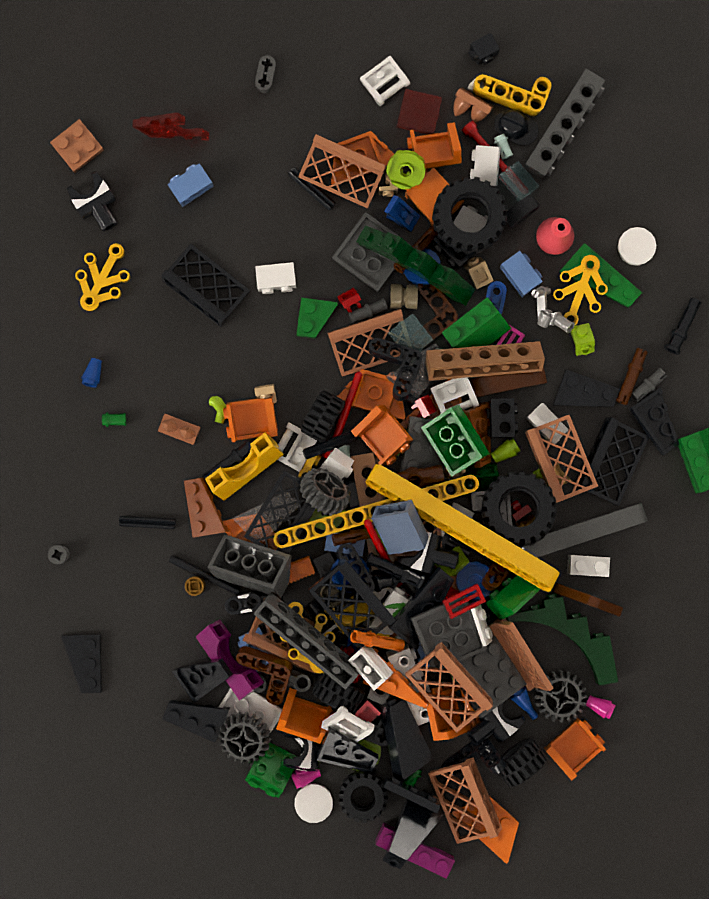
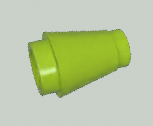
(506, 450)

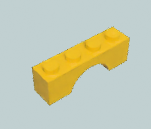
(228, 480)

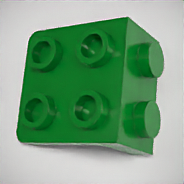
(269, 771)

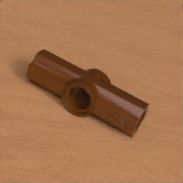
(426, 475)

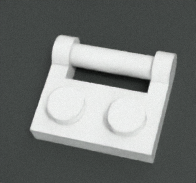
(381, 75)
(452, 390)
(295, 457)
(338, 723)

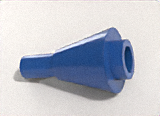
(522, 699)

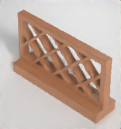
(350, 156)
(361, 328)
(545, 464)
(271, 647)
(520, 655)
(464, 681)
(479, 794)

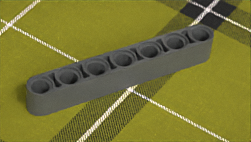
(588, 530)

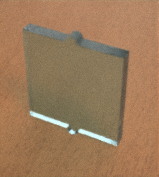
(518, 181)
(411, 333)

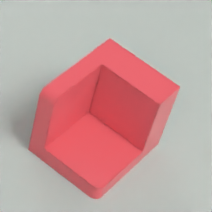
(368, 711)

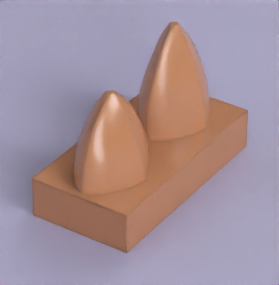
(466, 99)
(179, 429)

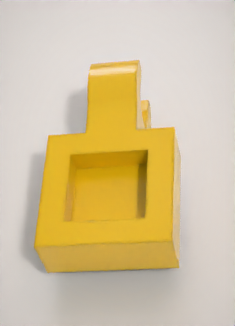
(309, 464)

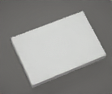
(254, 704)

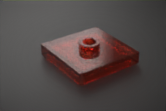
(419, 112)

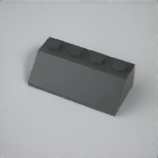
(251, 566)

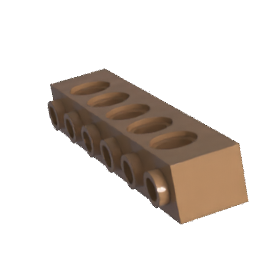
(484, 360)
(361, 462)

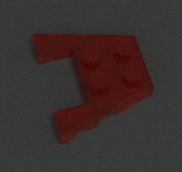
(167, 127)

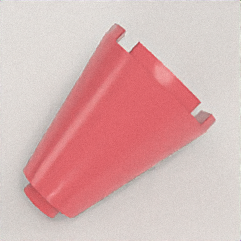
(555, 235)

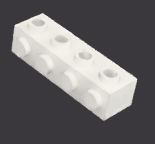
(403, 662)

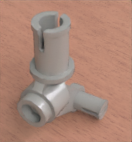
(546, 316)

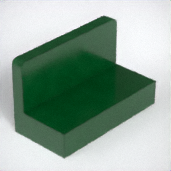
(484, 475)

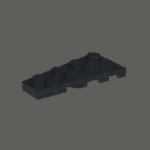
(426, 598)

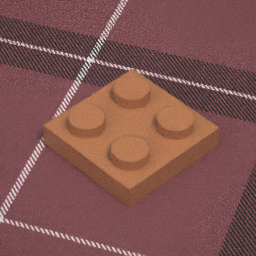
(77, 146)

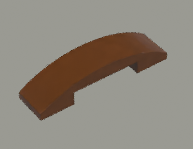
(494, 384)

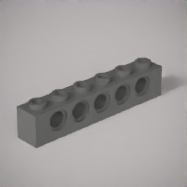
(594, 85)
(307, 640)

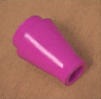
(601, 706)
(303, 778)

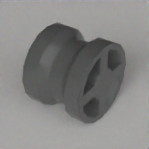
(62, 553)

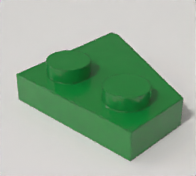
(313, 316)

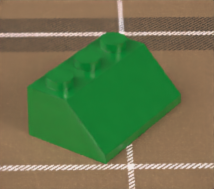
(477, 327)
(455, 440)
(695, 454)
(511, 596)

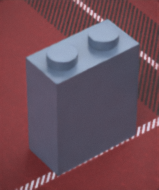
(400, 527)

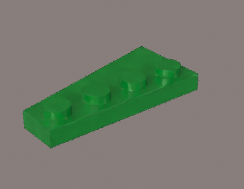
(618, 286)

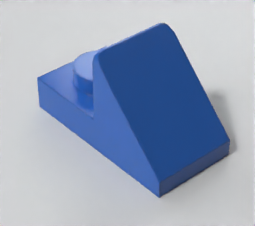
(401, 213)

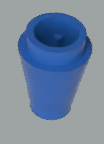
(92, 373)

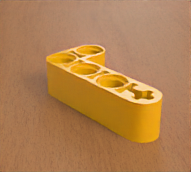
(509, 90)

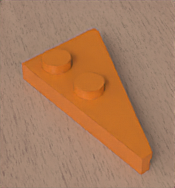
(399, 686)

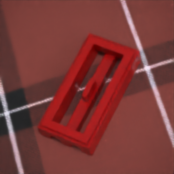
(449, 607)

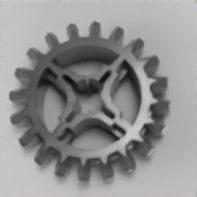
(325, 491)
(559, 704)
(241, 752)

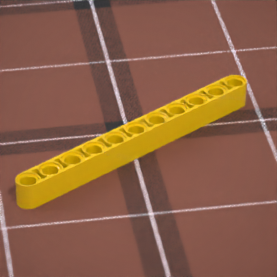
(440, 490)
(464, 528)

